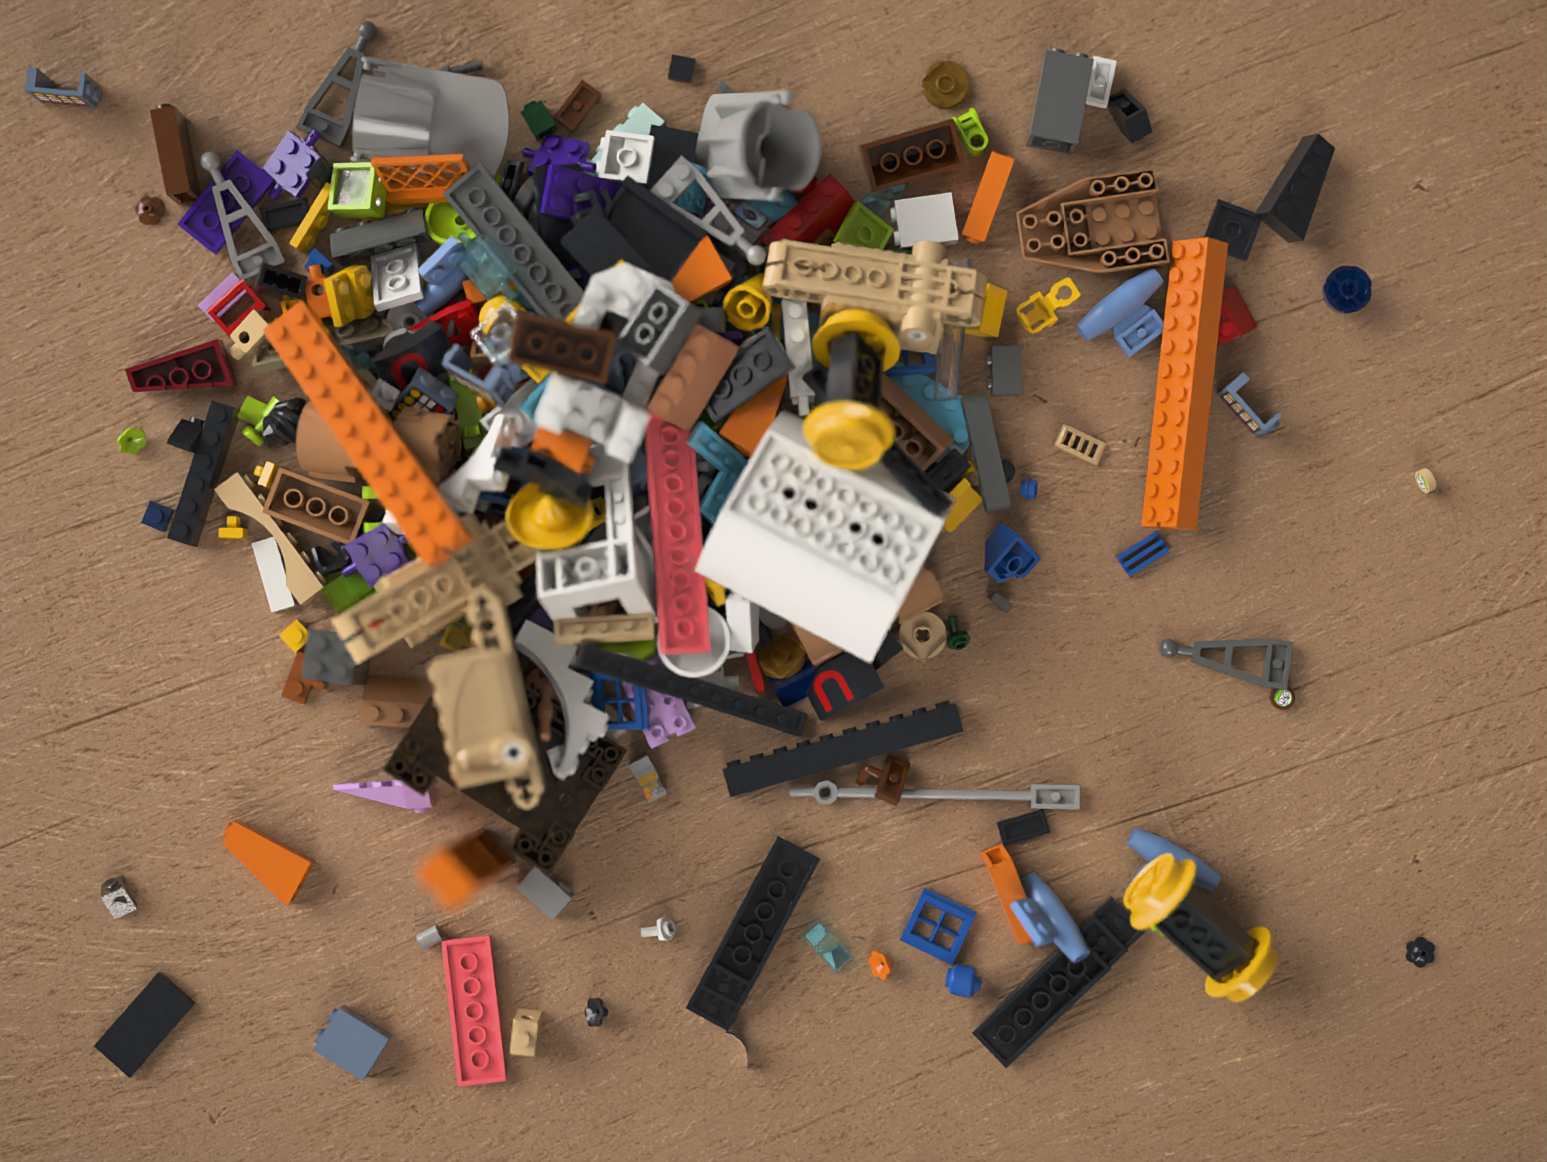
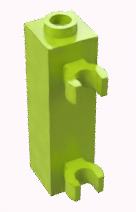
(469, 416)

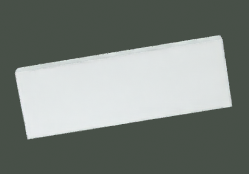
(273, 574)

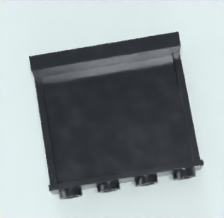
(654, 228)

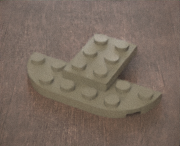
(358, 332)

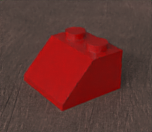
(1234, 317)

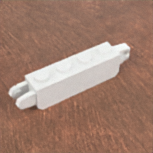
(799, 351)

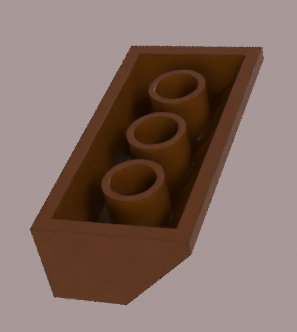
(912, 155)

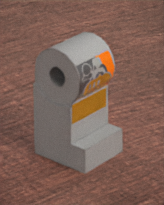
(648, 778)

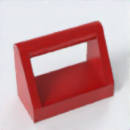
(227, 298)

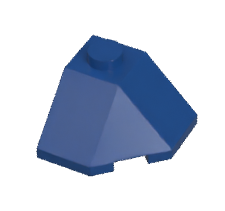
(1008, 555)

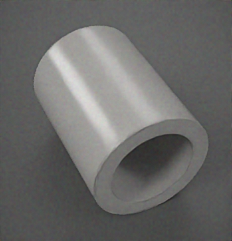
(430, 937)

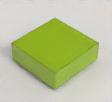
(252, 410)

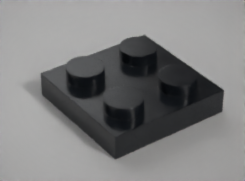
(1235, 227)

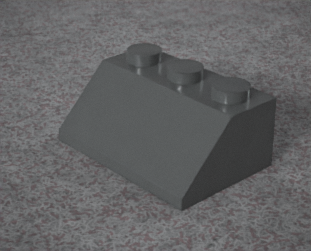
(659, 327)

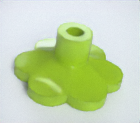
(131, 441)

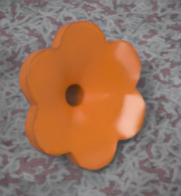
(880, 964)

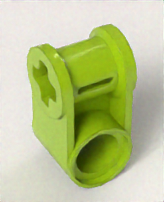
(970, 128)

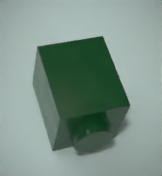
(538, 120)

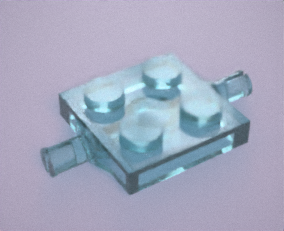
(486, 266)

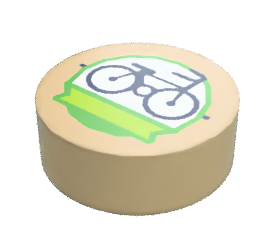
(1425, 480)

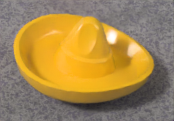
(546, 521)

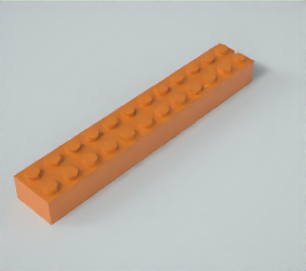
(1184, 384)
(368, 434)
(464, 868)

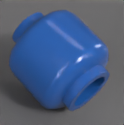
(963, 980)

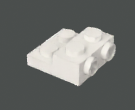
(624, 156)

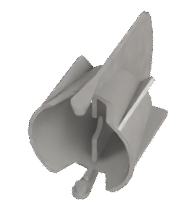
(429, 113)
(732, 141)

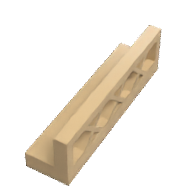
(603, 629)

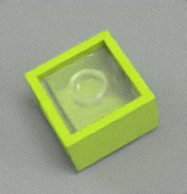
(356, 191)

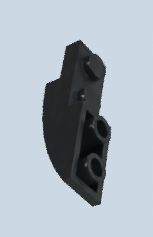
(549, 474)

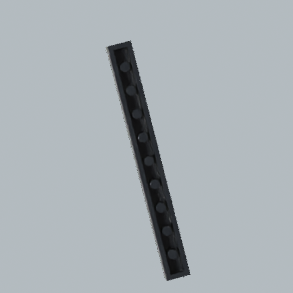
(842, 749)

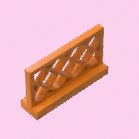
(418, 186)

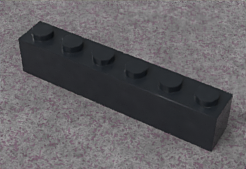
(204, 474)

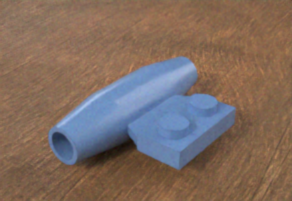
(443, 277)
(1126, 313)
(1152, 846)
(1048, 919)

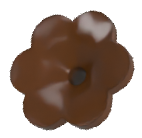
(154, 213)

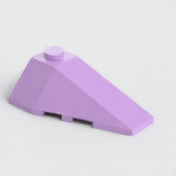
(392, 793)

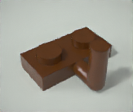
(891, 779)

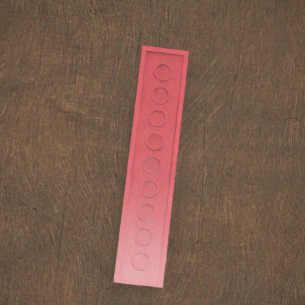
(676, 539)

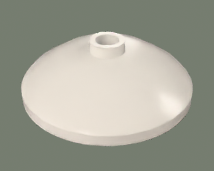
(702, 663)

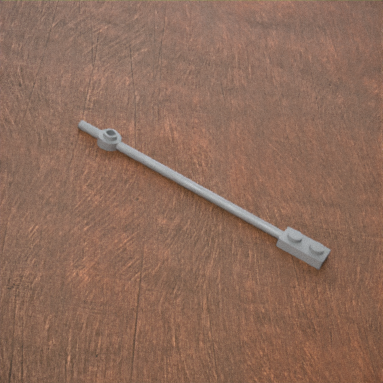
(1040, 795)

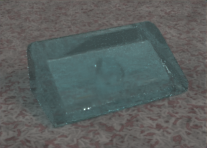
(361, 355)

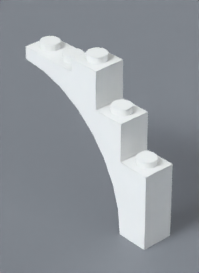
(477, 474)
(742, 622)
(572, 689)

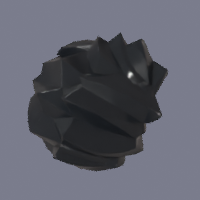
(283, 421)

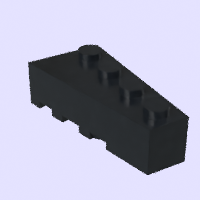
(1297, 188)

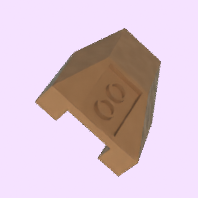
(1097, 225)

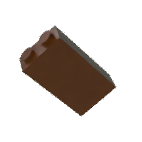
(175, 154)

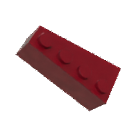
(188, 369)

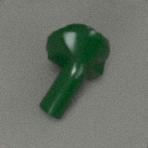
(956, 639)

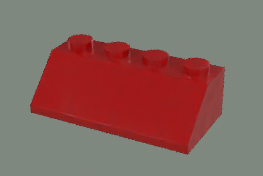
(820, 209)

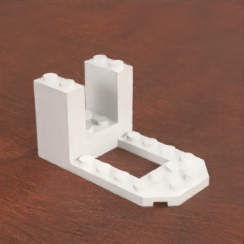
(592, 409)
(603, 569)

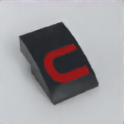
(409, 352)
(842, 684)

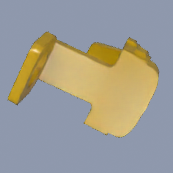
(1046, 306)

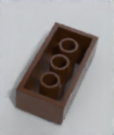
(561, 346)

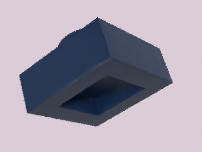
(157, 516)

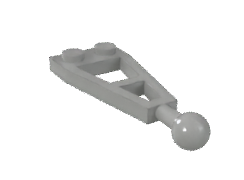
(674, 184)
(246, 264)

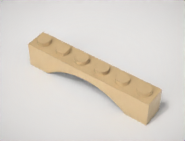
(300, 576)

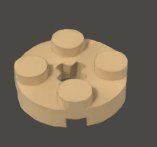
(921, 649)

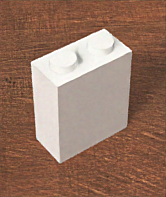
(924, 219)

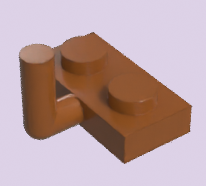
(298, 687)

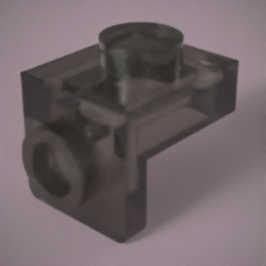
(117, 897)

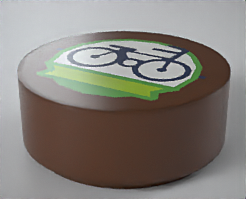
(1282, 698)

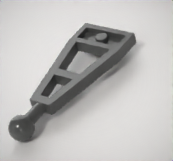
(332, 129)
(1275, 664)

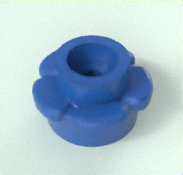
(1029, 488)

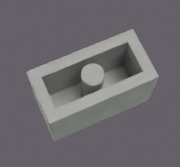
(545, 892)

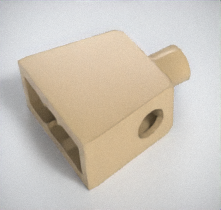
(249, 334)
(526, 1032)

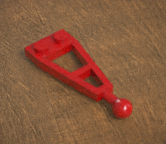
(465, 317)

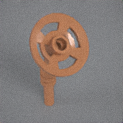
(545, 707)

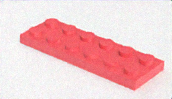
(474, 1010)

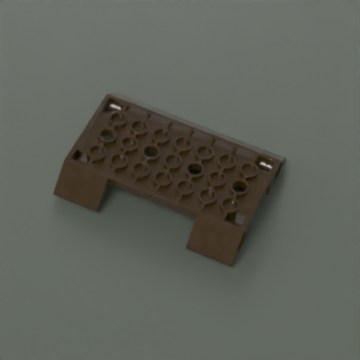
(542, 829)

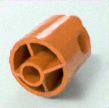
(567, 448)

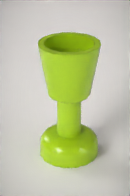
(255, 434)

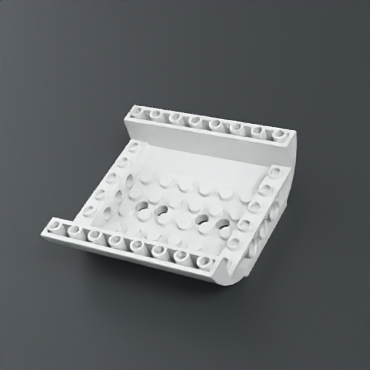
(808, 560)

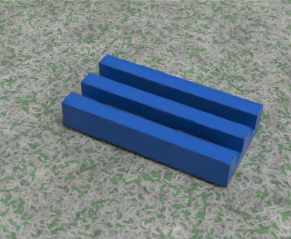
(1160, 542)

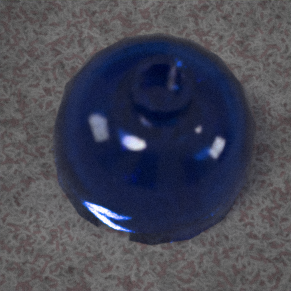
(1347, 289)

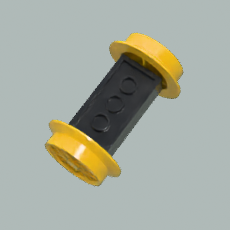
(850, 427)
(1233, 958)

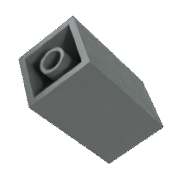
(1059, 101)
(331, 661)

